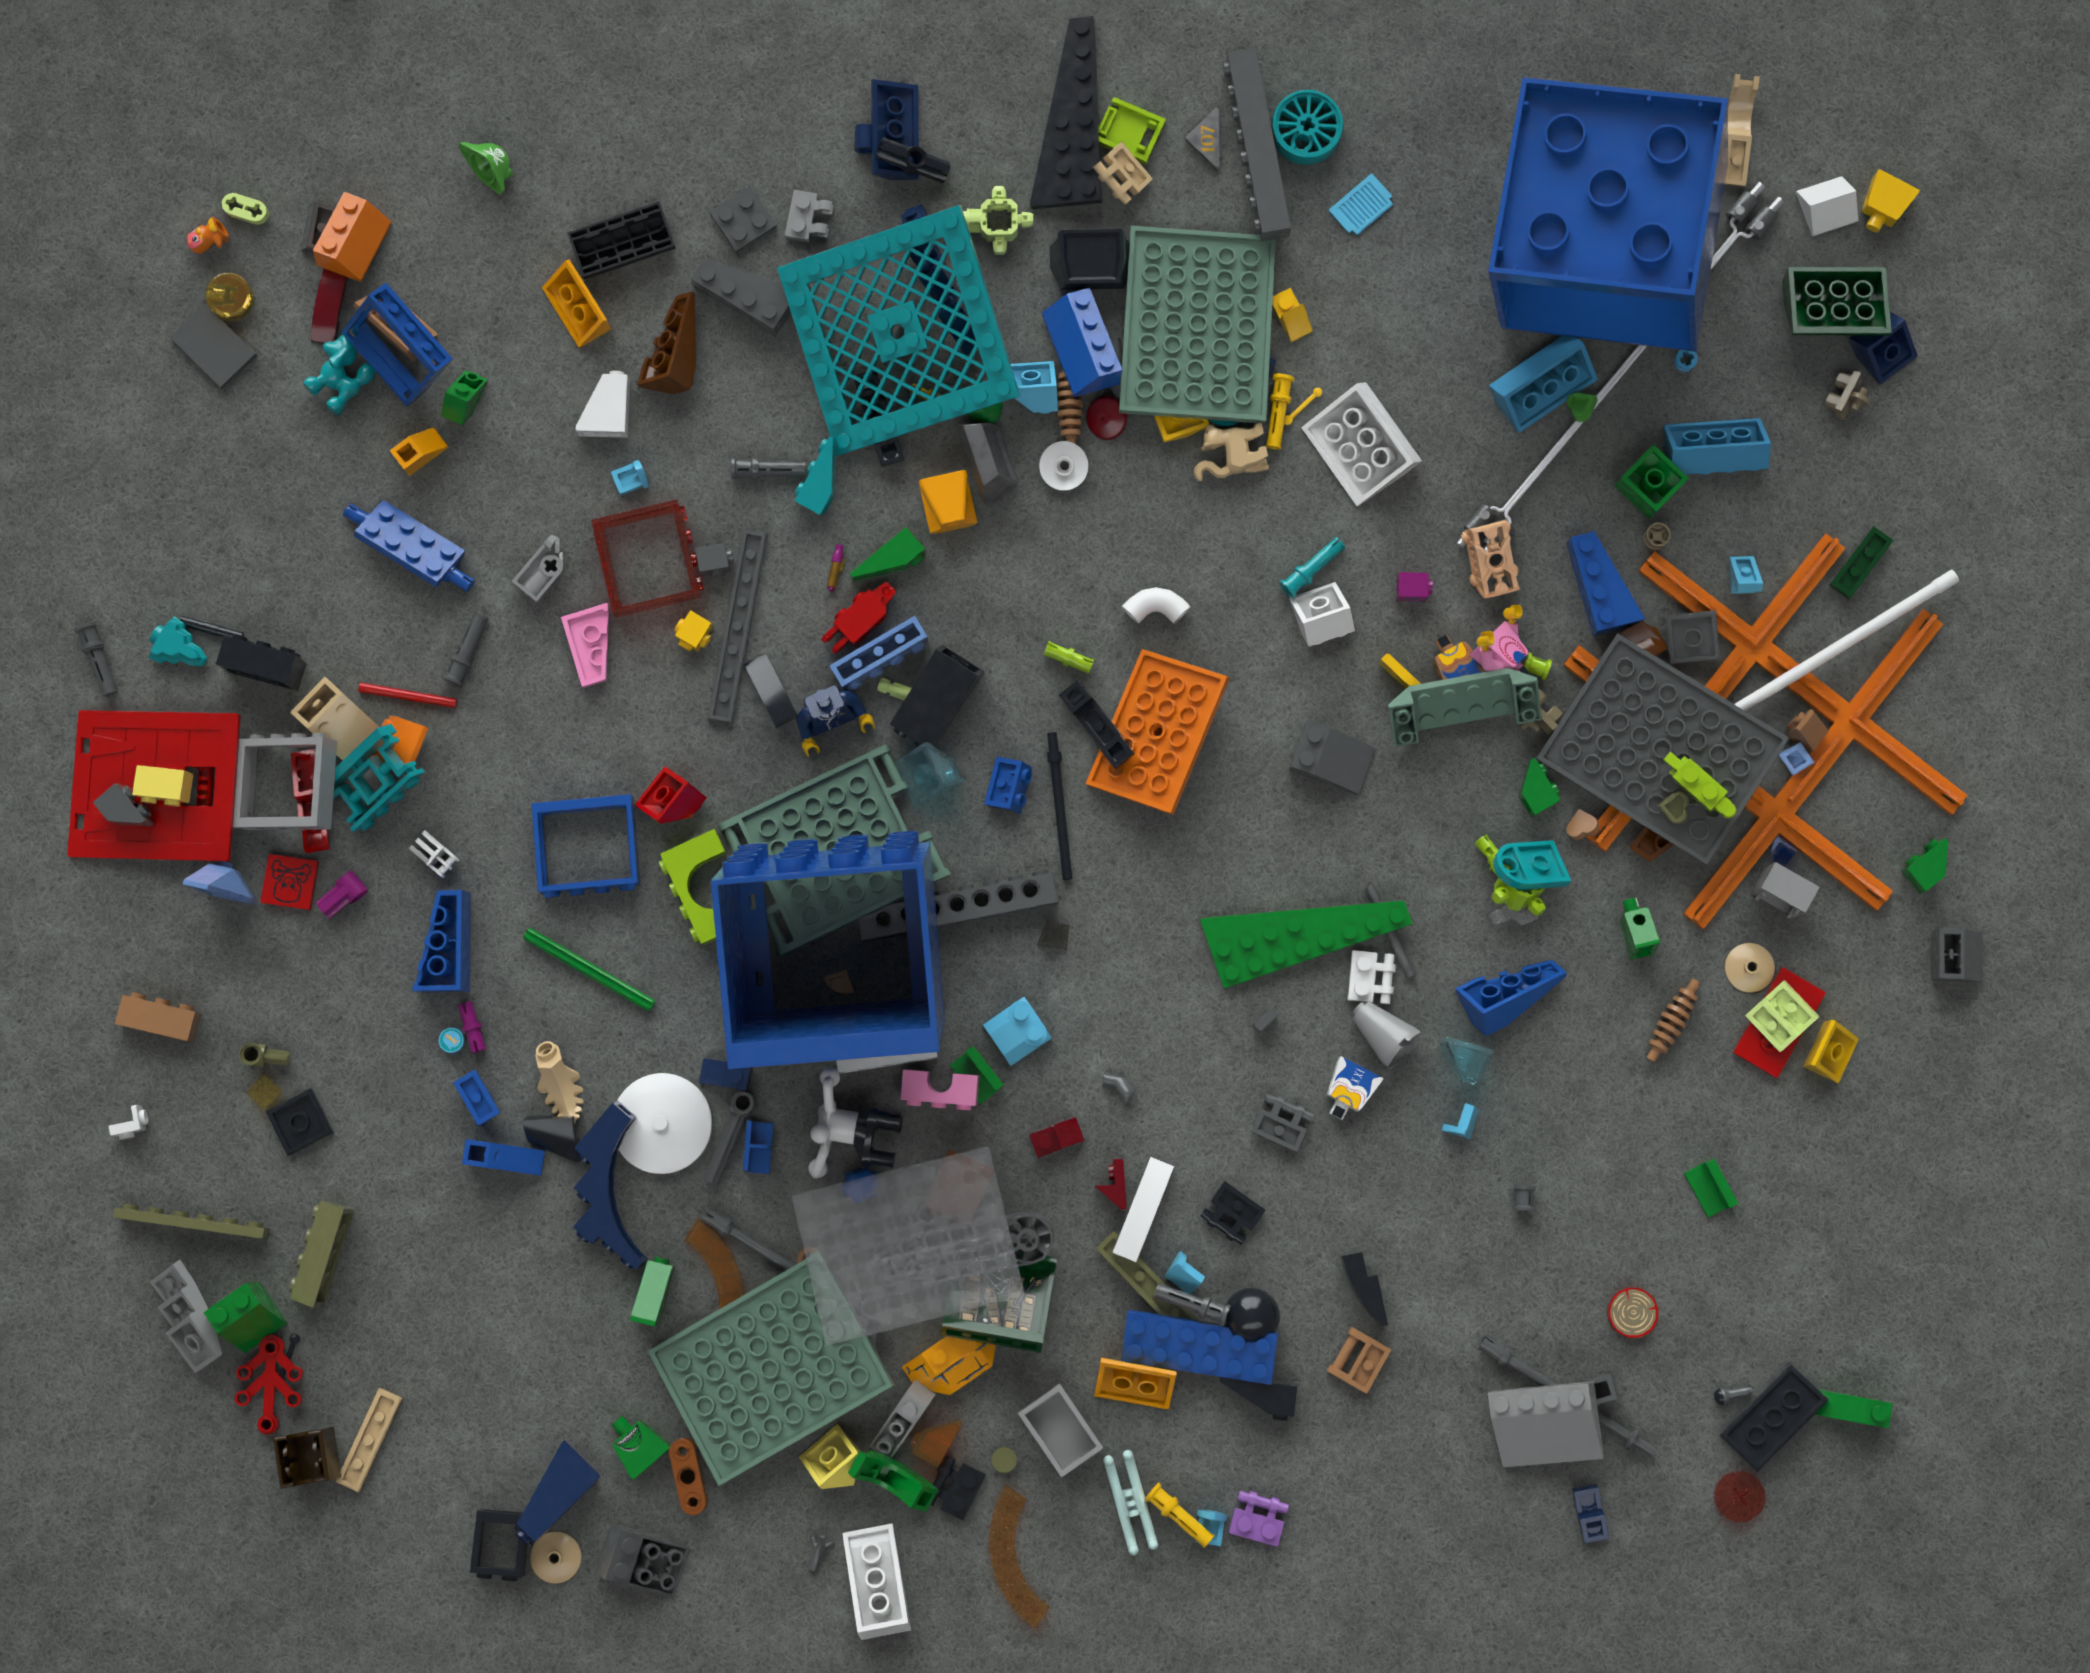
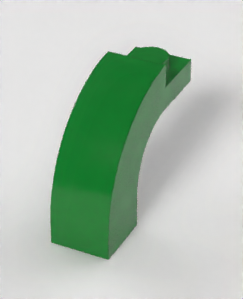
(894, 1477)

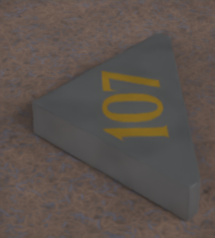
(1205, 139)

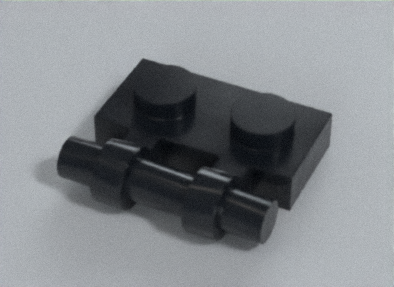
(1238, 1207)
(962, 1490)

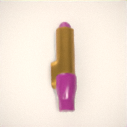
(836, 567)

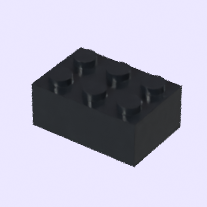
(261, 662)

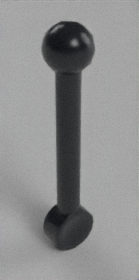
(294, 1339)

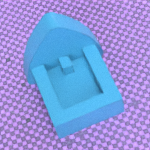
(630, 478)
(1466, 1123)
(1184, 1274)
(1214, 1523)

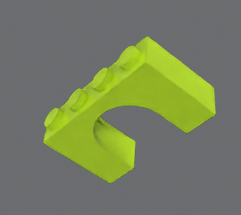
(680, 865)

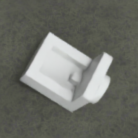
(127, 1129)

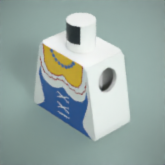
(1351, 1087)

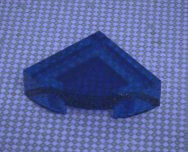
(1782, 850)

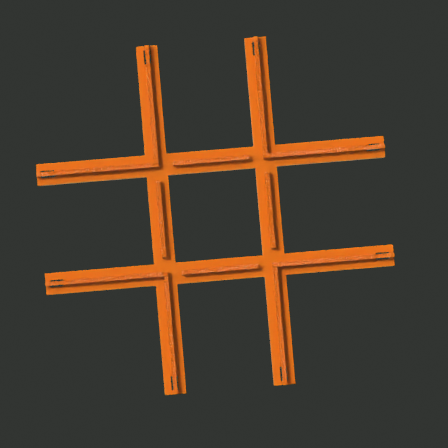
(1849, 721)

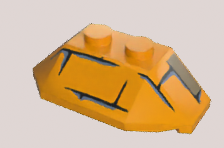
(950, 1364)

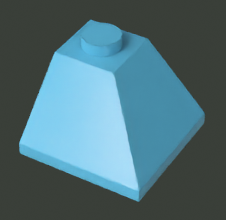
(1037, 386)

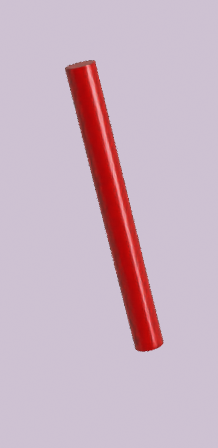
(407, 695)

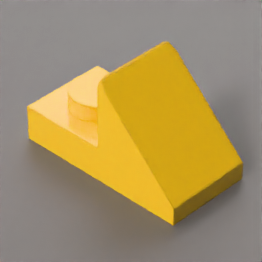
(1291, 315)

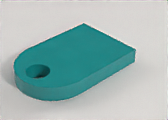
(1532, 865)

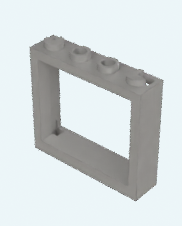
(322, 785)

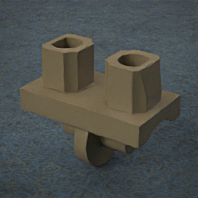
(1851, 386)
(1549, 719)

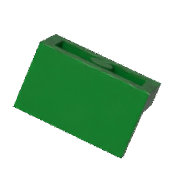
(973, 1064)
(1710, 1187)

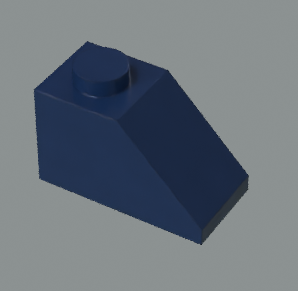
(717, 1074)

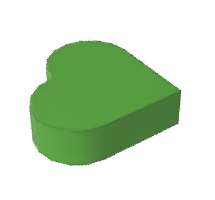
(1581, 405)

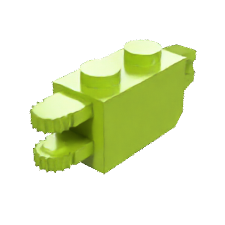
(1700, 785)

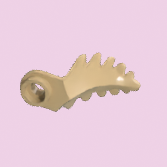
(558, 1081)

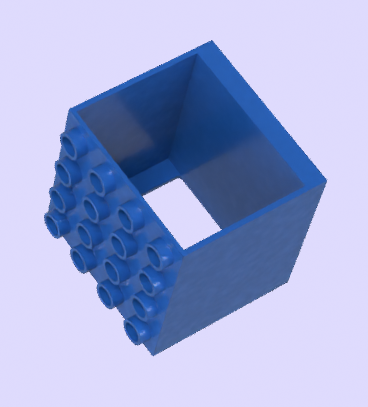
(1609, 213)
(766, 1036)

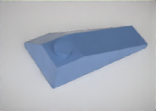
(221, 882)

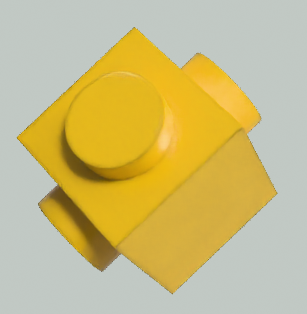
(693, 632)

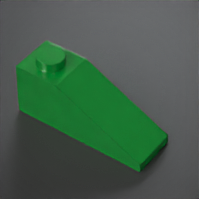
(892, 557)
(1856, 1409)

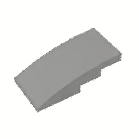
(184, 1311)

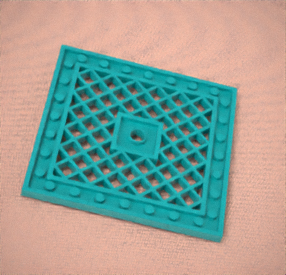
(981, 316)

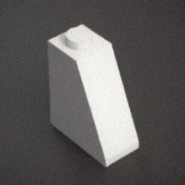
(608, 408)

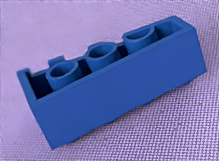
(1603, 591)
(447, 946)

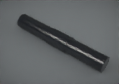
(209, 628)

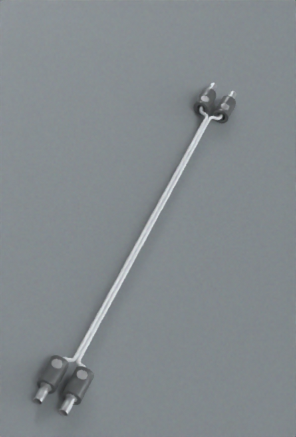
(1736, 215)

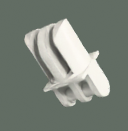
(435, 855)

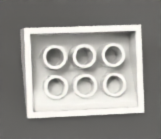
(1361, 443)

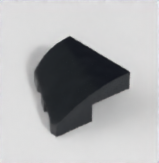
(553, 1134)

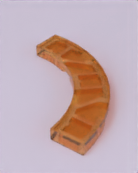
(719, 1260)
(1004, 1558)

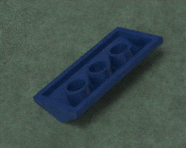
(895, 118)

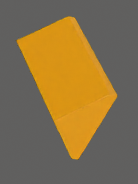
(575, 305)
(1135, 1383)

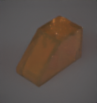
(935, 1441)

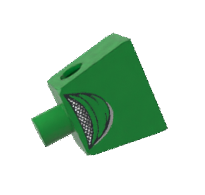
(638, 1446)

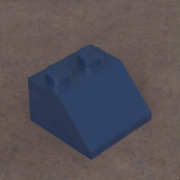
(1885, 354)

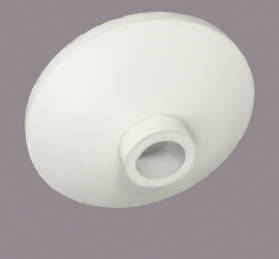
(1051, 469)

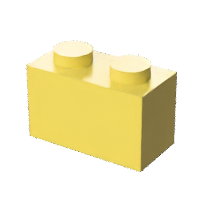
(162, 784)

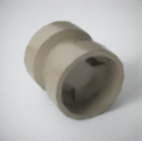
(1656, 532)

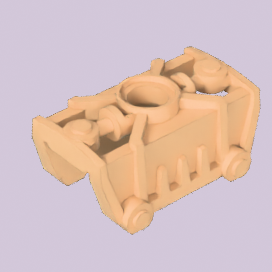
(1480, 558)

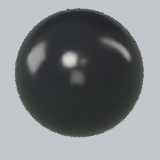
(1252, 1314)

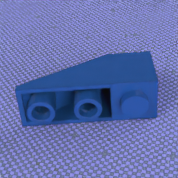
(503, 1157)

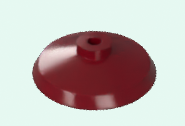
(1104, 418)

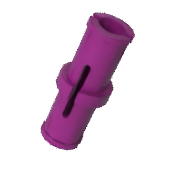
(471, 1027)

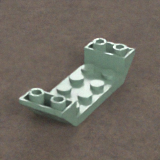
(1463, 701)

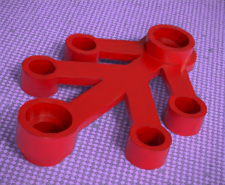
(269, 1380)

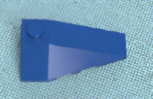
(1501, 1000)

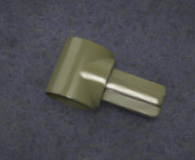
(265, 1055)

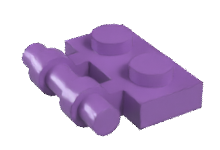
(1257, 1526)

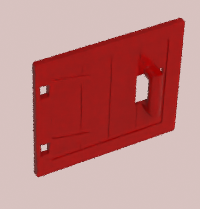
(163, 741)

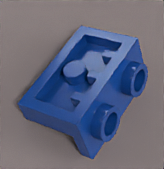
(1008, 785)

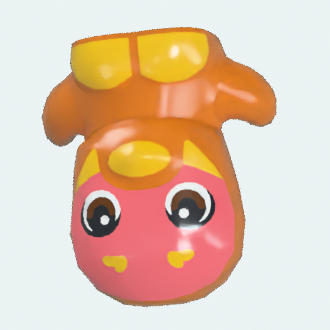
(204, 237)

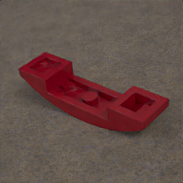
(328, 307)

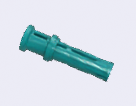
(1304, 574)

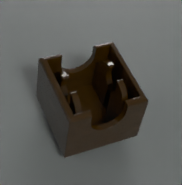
(307, 1457)

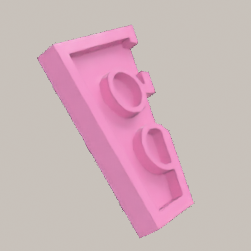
(589, 642)

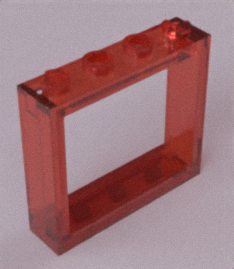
(601, 524)

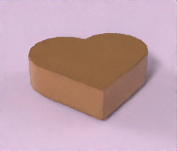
(1582, 825)

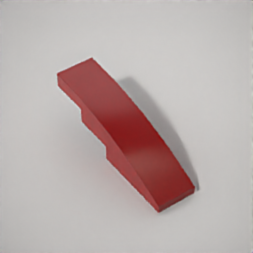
(303, 777)

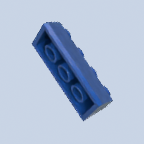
(1082, 343)

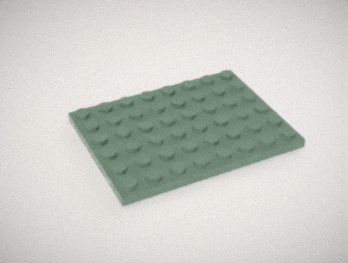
(1197, 325)
(763, 1374)

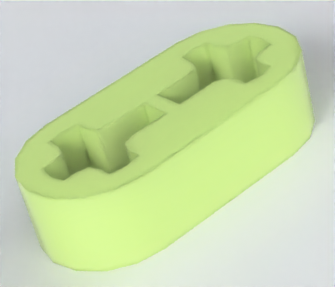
(246, 203)

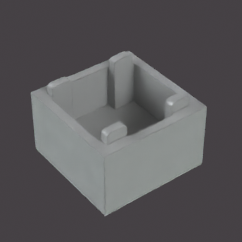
(1785, 890)

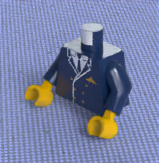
(828, 710)

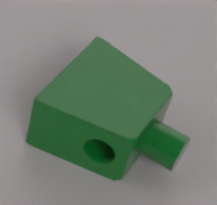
(1640, 939)

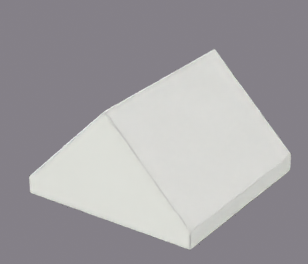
(1828, 205)

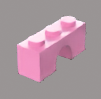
(917, 1089)

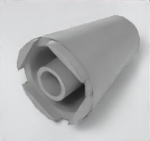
(1385, 1033)

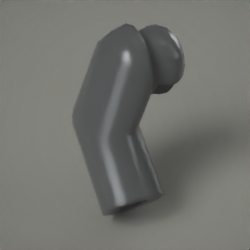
(1121, 1084)

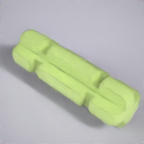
(896, 690)

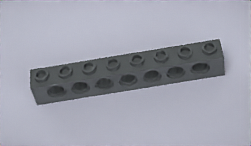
(971, 912)

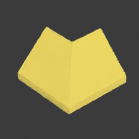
(831, 1459)

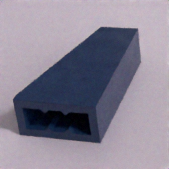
(559, 1489)

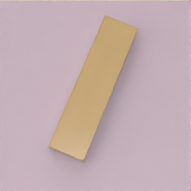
(369, 1439)

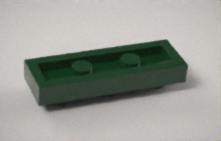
(1861, 562)

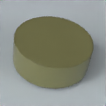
(1004, 1459)

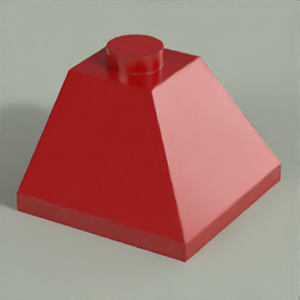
(670, 798)

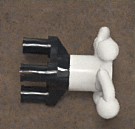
(850, 1128)

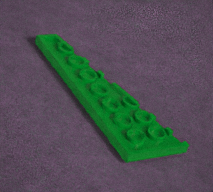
(1270, 941)

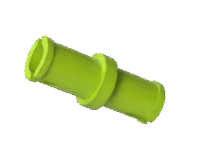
(1068, 657)

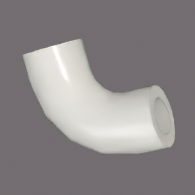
(1156, 600)

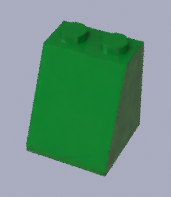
(245, 1316)

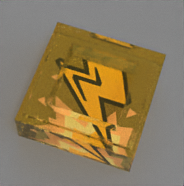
(264, 1092)

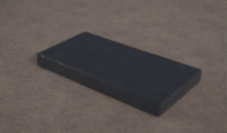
(1774, 1417)

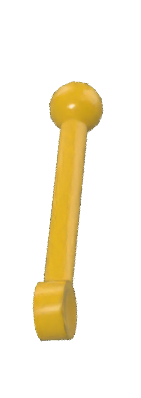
(1317, 392)

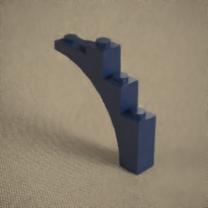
(916, 213)
(602, 1219)

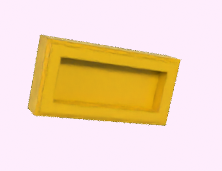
(1398, 671)

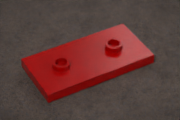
(1756, 1048)

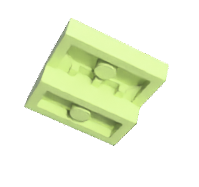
(1782, 1016)

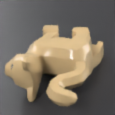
(1237, 451)

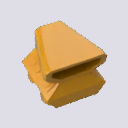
(948, 502)

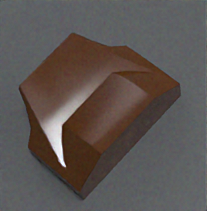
(1645, 637)

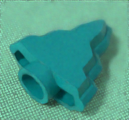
(175, 645)

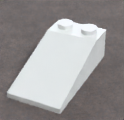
(876, 1582)

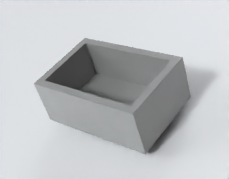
(1060, 1430)

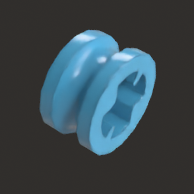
(1682, 367)

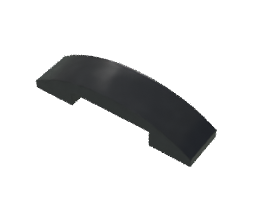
(889, 450)
(1097, 724)

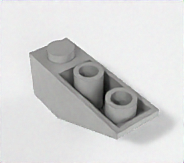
(902, 1419)

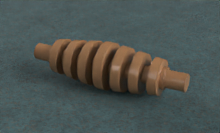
(1069, 410)
(1673, 1020)

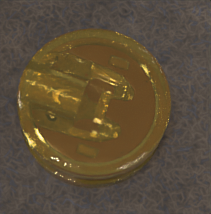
(230, 296)

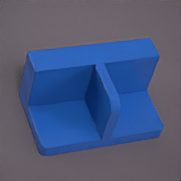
(477, 1098)
(758, 1147)

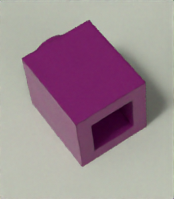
(1413, 586)

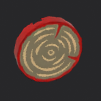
(1632, 1312)

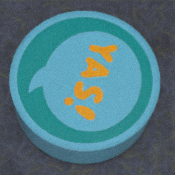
(451, 1040)

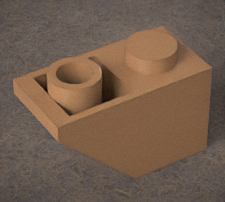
(1807, 729)

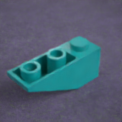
(820, 484)

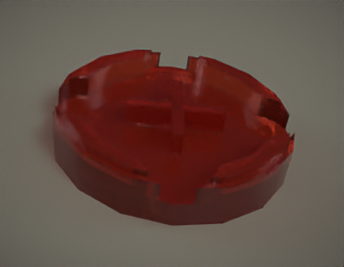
(1739, 1496)

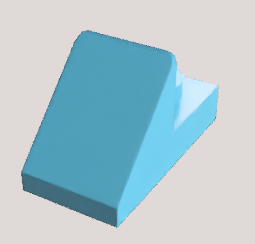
(1744, 575)

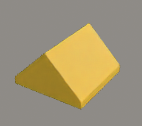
(1831, 1051)

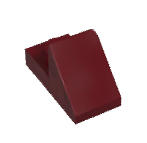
(1056, 1137)
(1115, 1192)

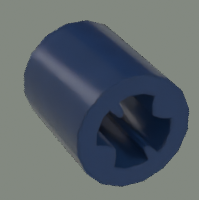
(863, 139)

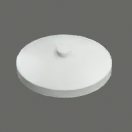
(669, 1126)

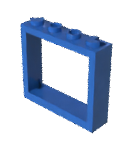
(412, 334)
(584, 805)

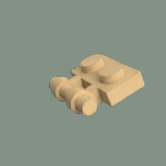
(1127, 169)

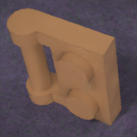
(1366, 1364)

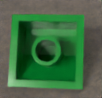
(1651, 481)

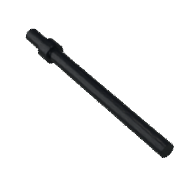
(1054, 757)

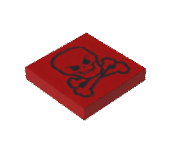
(289, 882)

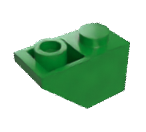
(463, 397)
(1536, 790)
(1929, 867)

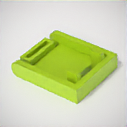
(1129, 126)

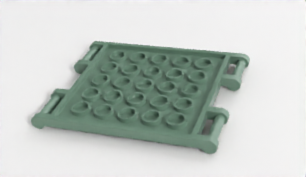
(825, 808)

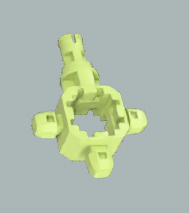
(977, 220)

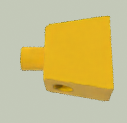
(1886, 200)

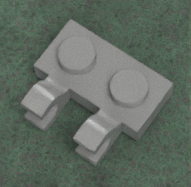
(802, 214)

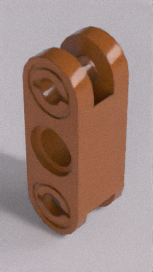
(687, 1490)

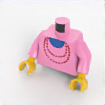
(1502, 646)

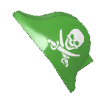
(488, 163)

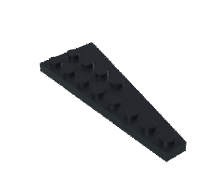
(1072, 130)

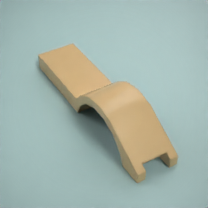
(1739, 129)

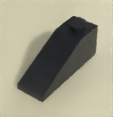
(1274, 1398)

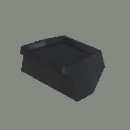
(1090, 259)

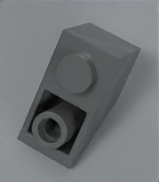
(121, 807)

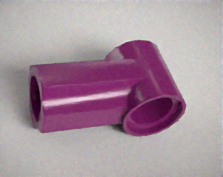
(347, 890)

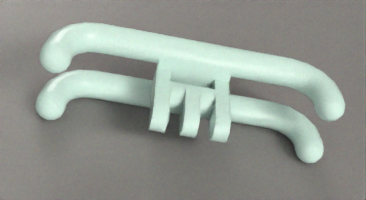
(1130, 1502)

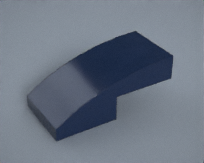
(1590, 1513)

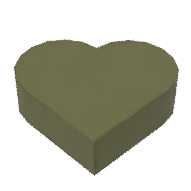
(1675, 807)

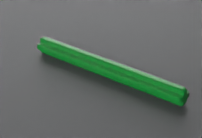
(589, 969)

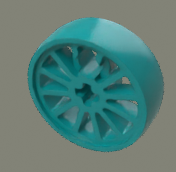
(1304, 156)

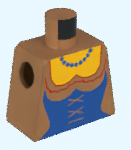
(1454, 660)

